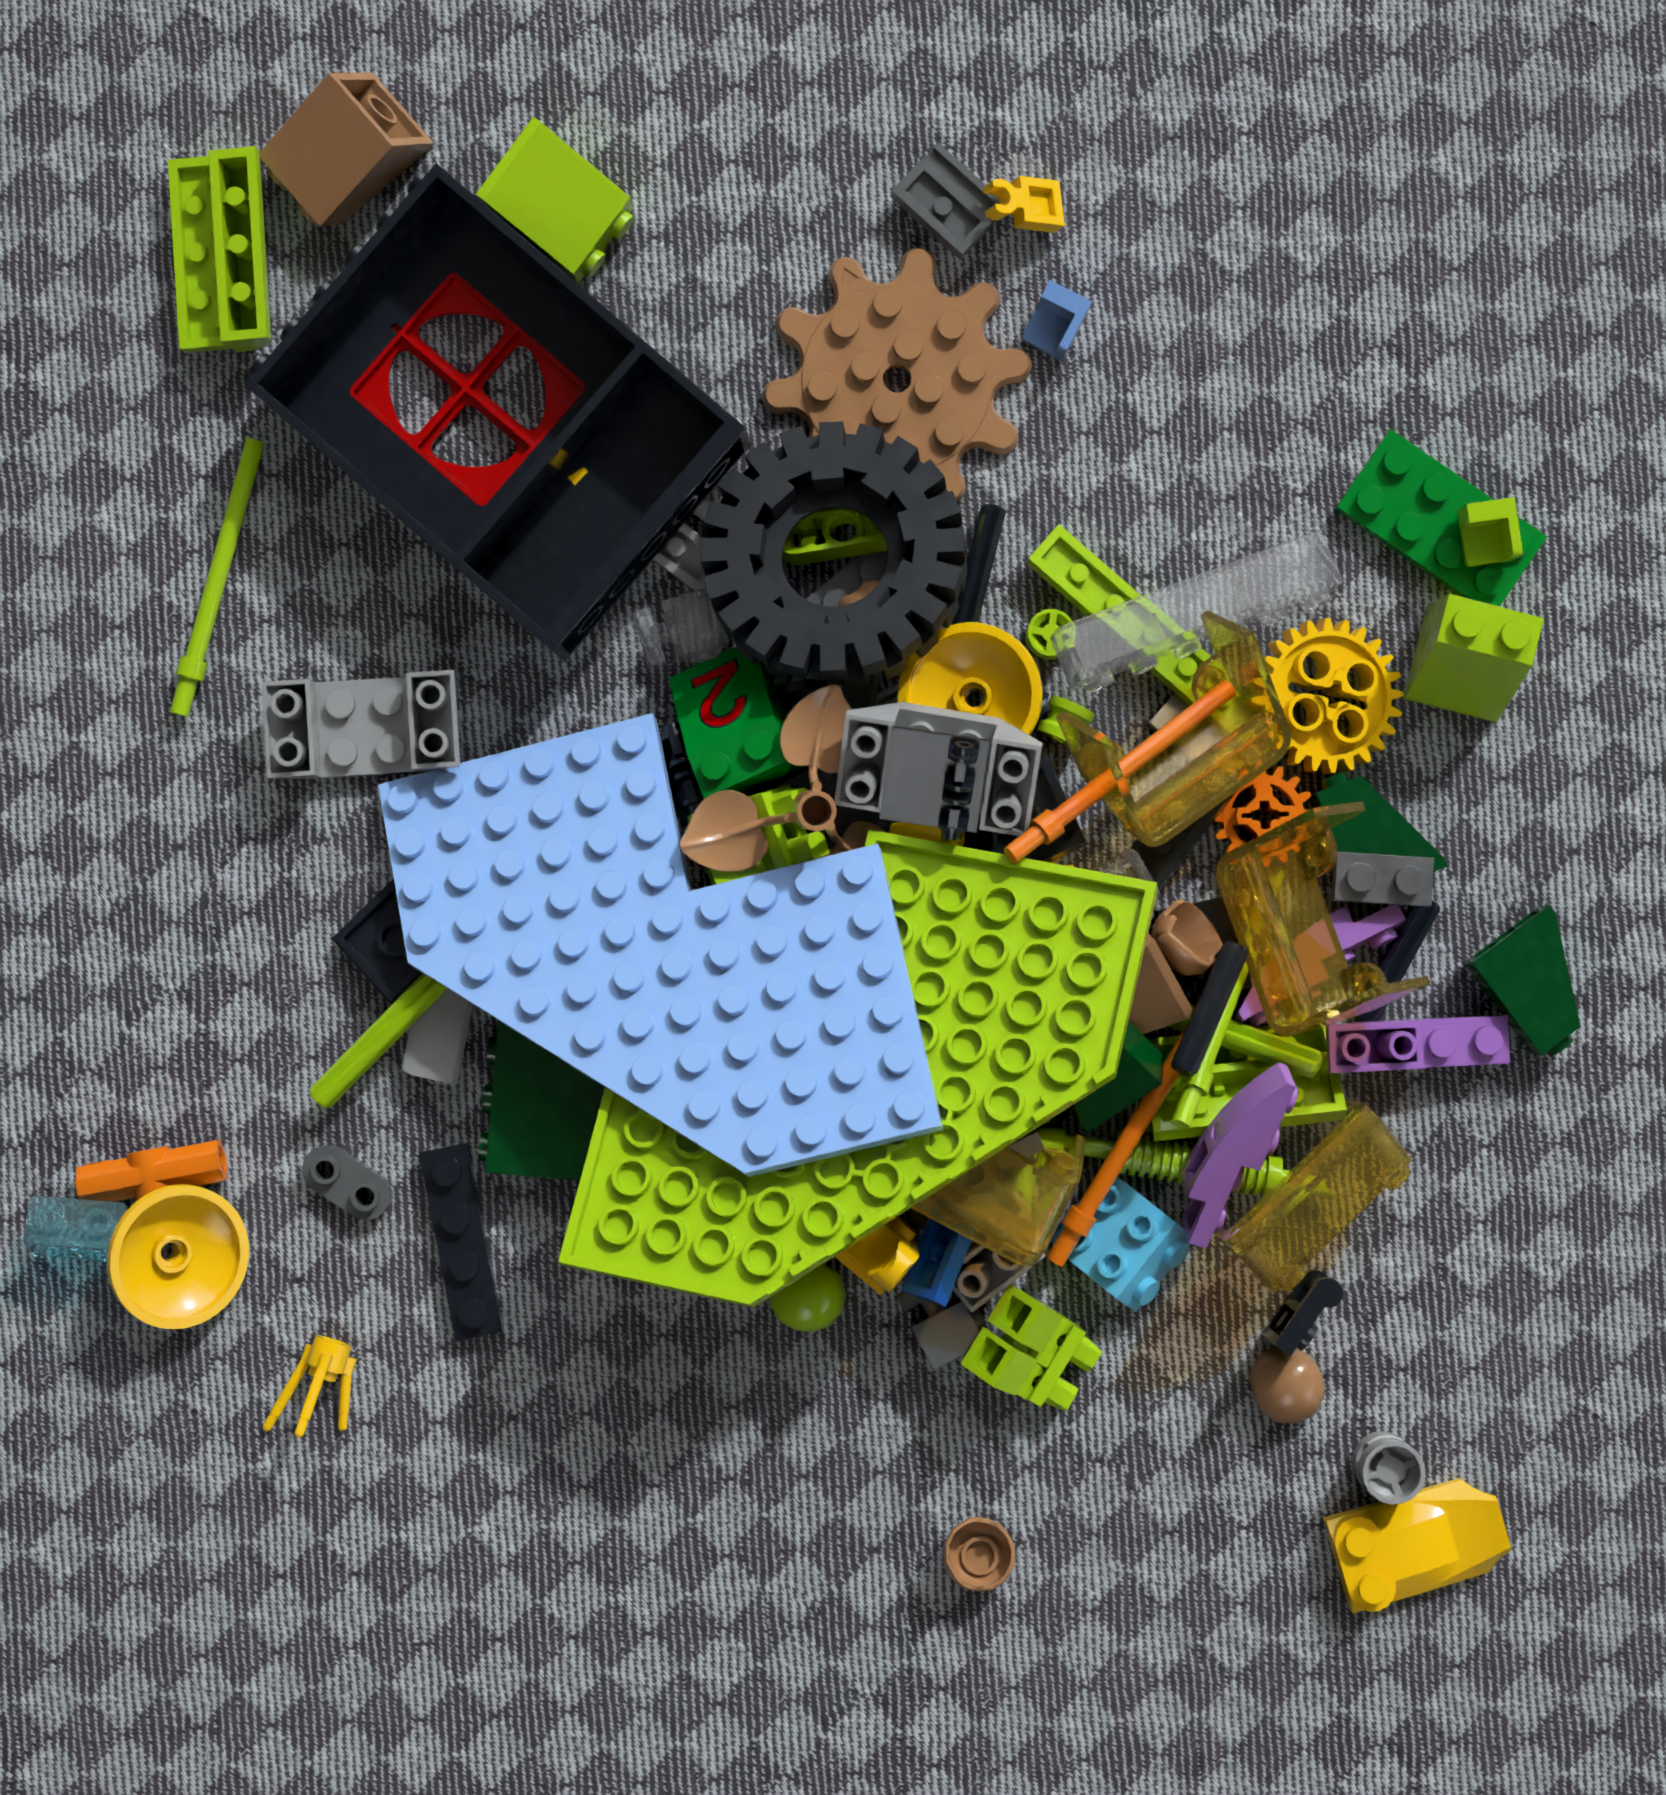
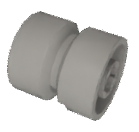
(1388, 1467)

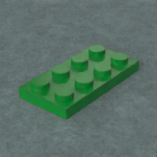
(1413, 508)

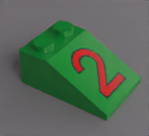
(731, 724)

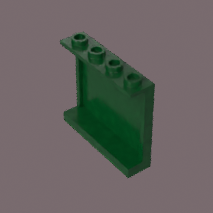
(537, 1111)

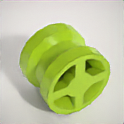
(1044, 625)
(1050, 727)

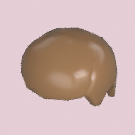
(1186, 938)
(1287, 1386)
(978, 1554)

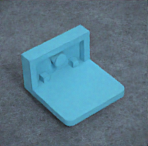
(1129, 1246)

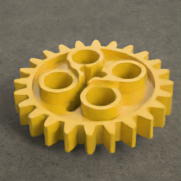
(1334, 654)

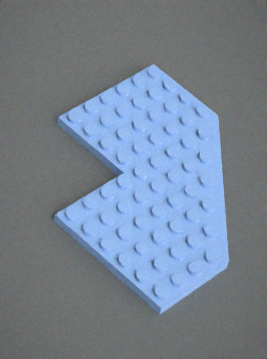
(734, 1012)

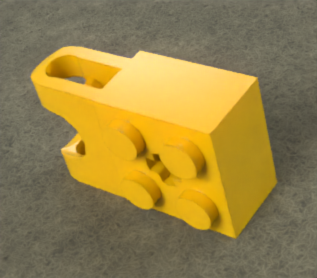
(883, 1255)

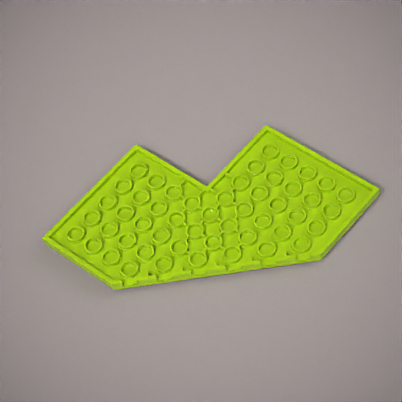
(1021, 1015)

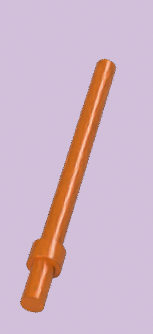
(1051, 824)
(1081, 1218)

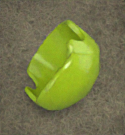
(811, 1301)

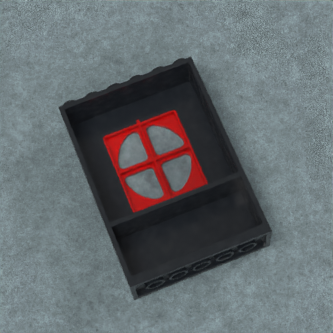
(612, 405)

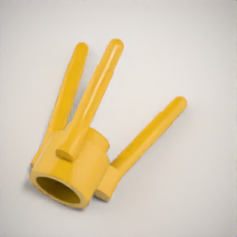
(326, 1360)

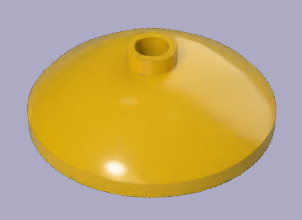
(972, 659)
(201, 1271)

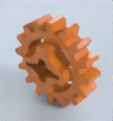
(1260, 793)

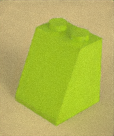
(557, 201)
(1472, 656)

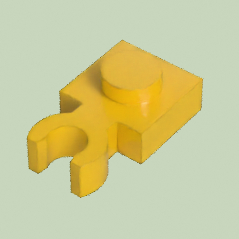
(1031, 201)

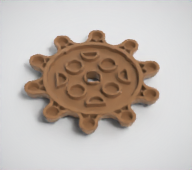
(911, 329)

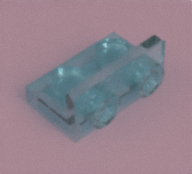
(71, 1227)

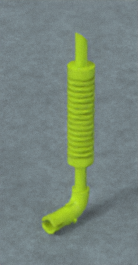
(1164, 1159)

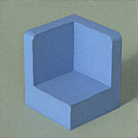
(1056, 320)

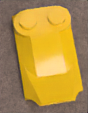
(1416, 1545)

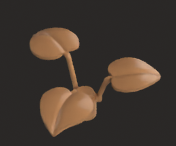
(725, 824)

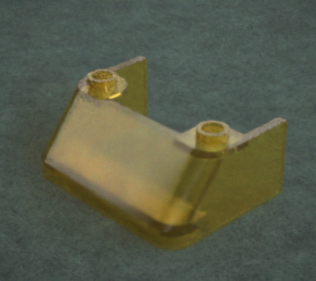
(1204, 763)
(1288, 929)
(1317, 1199)
(1010, 1201)

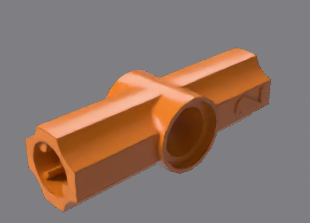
(150, 1170)

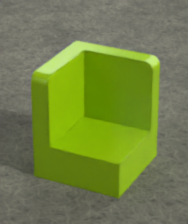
(1490, 532)

